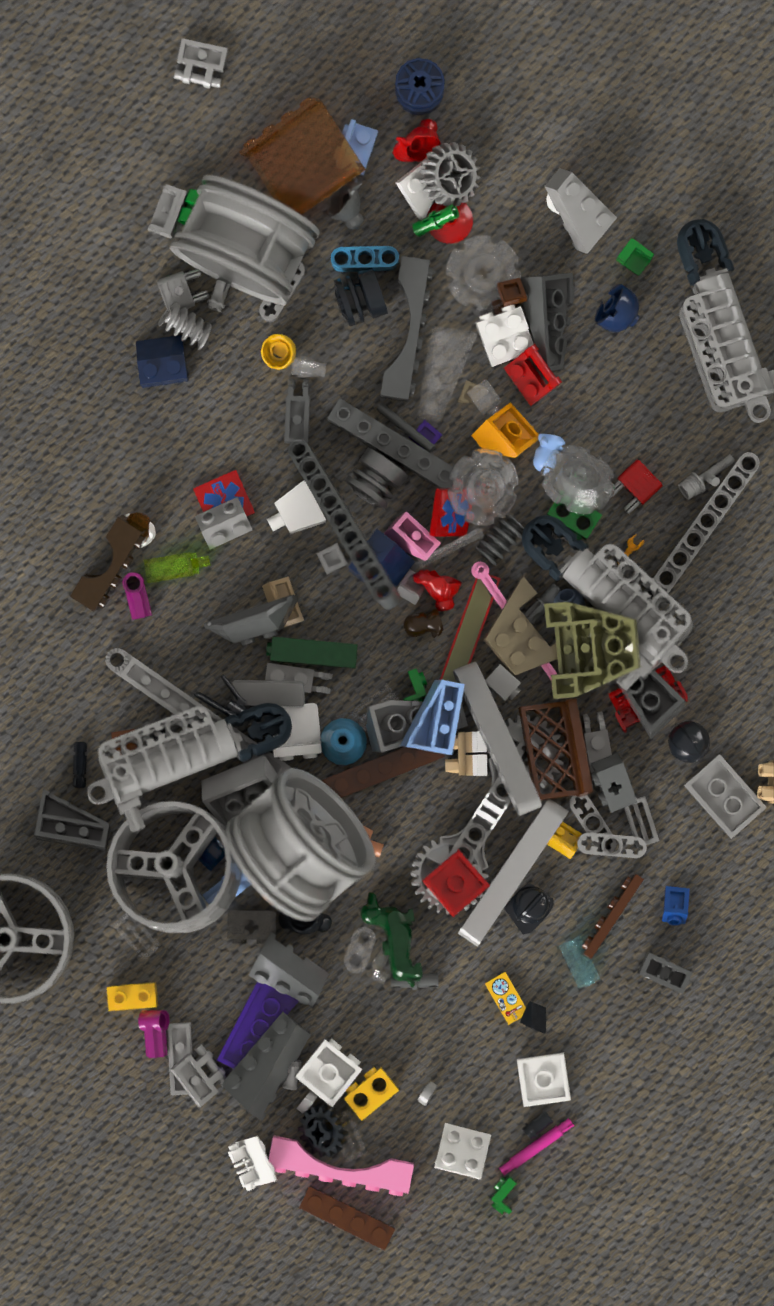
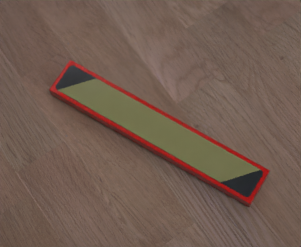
(469, 628)

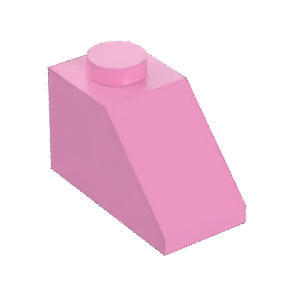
(412, 537)

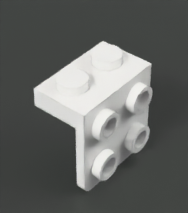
(304, 735)

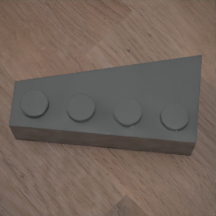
(653, 702)
(266, 1065)

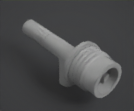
(695, 485)

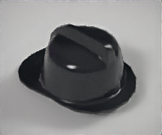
(529, 908)

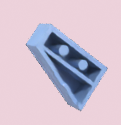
(436, 719)

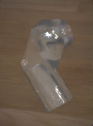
(377, 966)

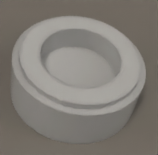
(427, 1093)

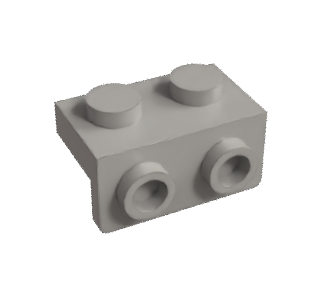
(223, 523)

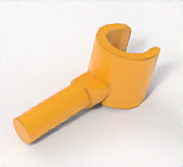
(631, 546)

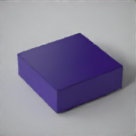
(428, 432)

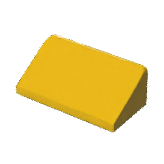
(563, 841)

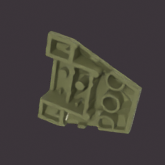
(590, 647)

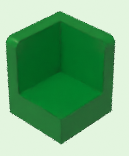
(635, 257)

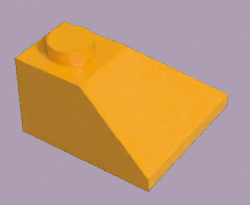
(506, 432)

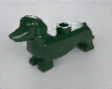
(398, 938)

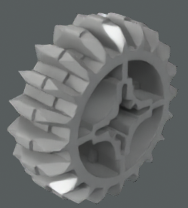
(460, 184)

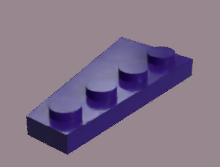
(257, 1016)

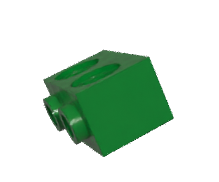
(570, 521)

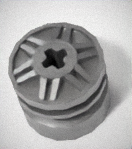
(376, 478)

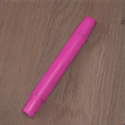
(536, 1146)

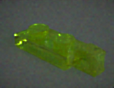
(174, 566)

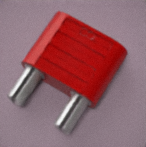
(638, 483)

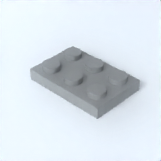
(725, 796)

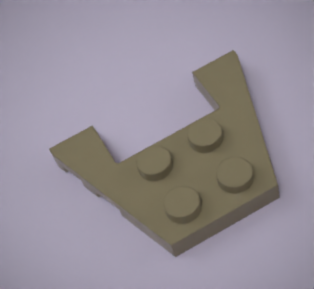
(515, 638)

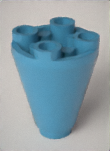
(346, 753)

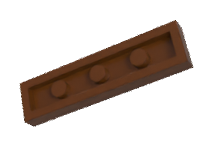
(606, 923)
(347, 1218)

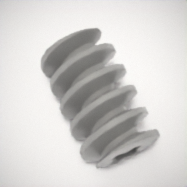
(186, 324)

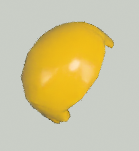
(281, 346)

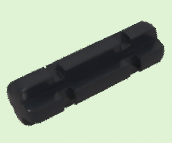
(79, 764)

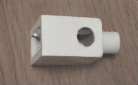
(297, 510)

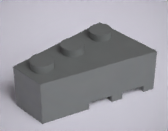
(287, 972)

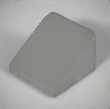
(409, 589)

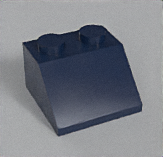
(161, 361)

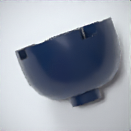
(619, 311)

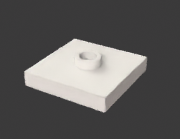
(543, 1079)

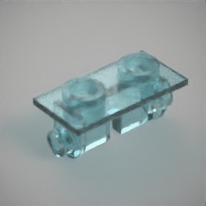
(580, 966)

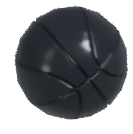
(689, 741)

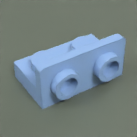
(361, 140)

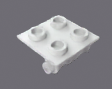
(462, 1151)
(256, 1162)

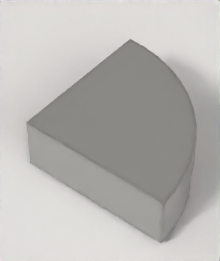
(307, 1101)

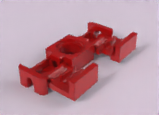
(627, 715)

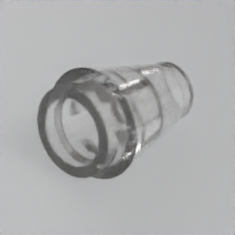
(307, 367)

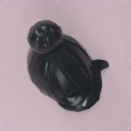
(321, 924)

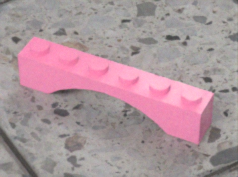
(390, 1174)

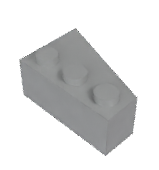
(580, 210)

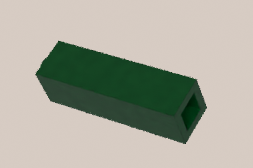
(312, 652)

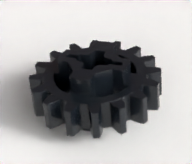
(323, 1130)

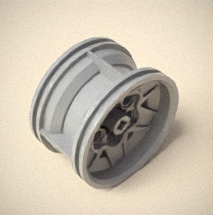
(244, 239)
(300, 844)

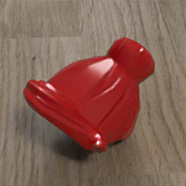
(417, 142)
(439, 588)

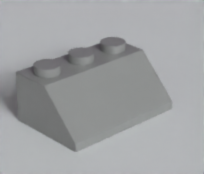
(237, 788)

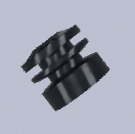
(360, 297)

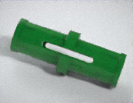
(435, 220)

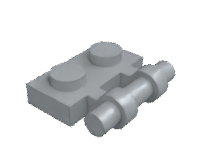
(201, 56)
(193, 1078)

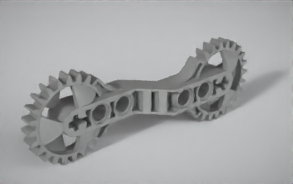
(484, 817)

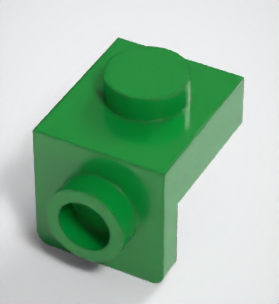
(418, 682)
(502, 1189)

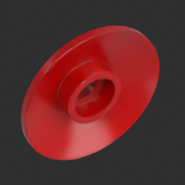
(454, 231)

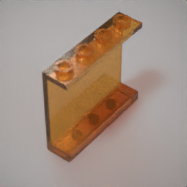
(303, 157)

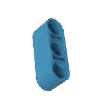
(354, 253)

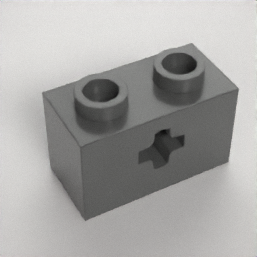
(610, 771)
(664, 972)

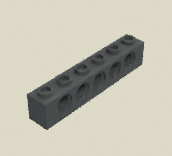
(391, 444)

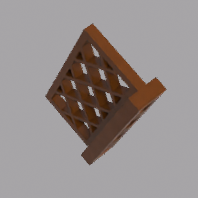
(574, 743)

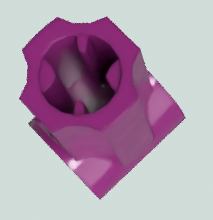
(138, 598)
(154, 1025)

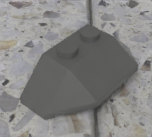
(254, 622)

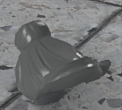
(346, 205)

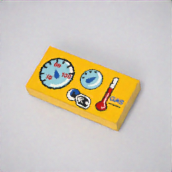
(506, 997)

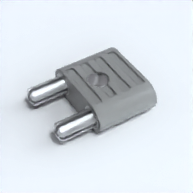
(175, 289)

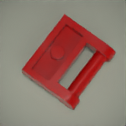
(528, 379)

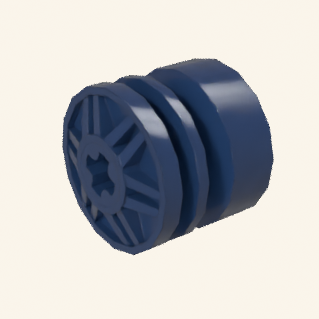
(421, 99)

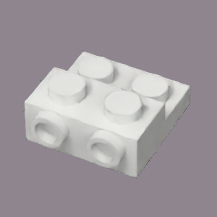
(504, 334)
(329, 1071)

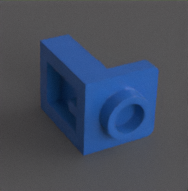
(675, 905)

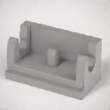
(167, 211)

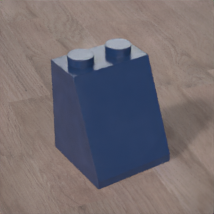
(391, 555)

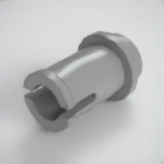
(218, 296)
(291, 1082)

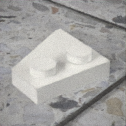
(413, 191)

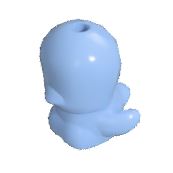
(547, 445)

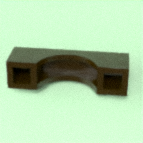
(124, 538)

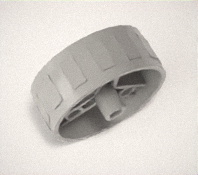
(173, 868)
(60, 940)

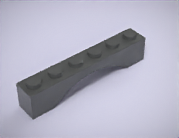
(412, 279)

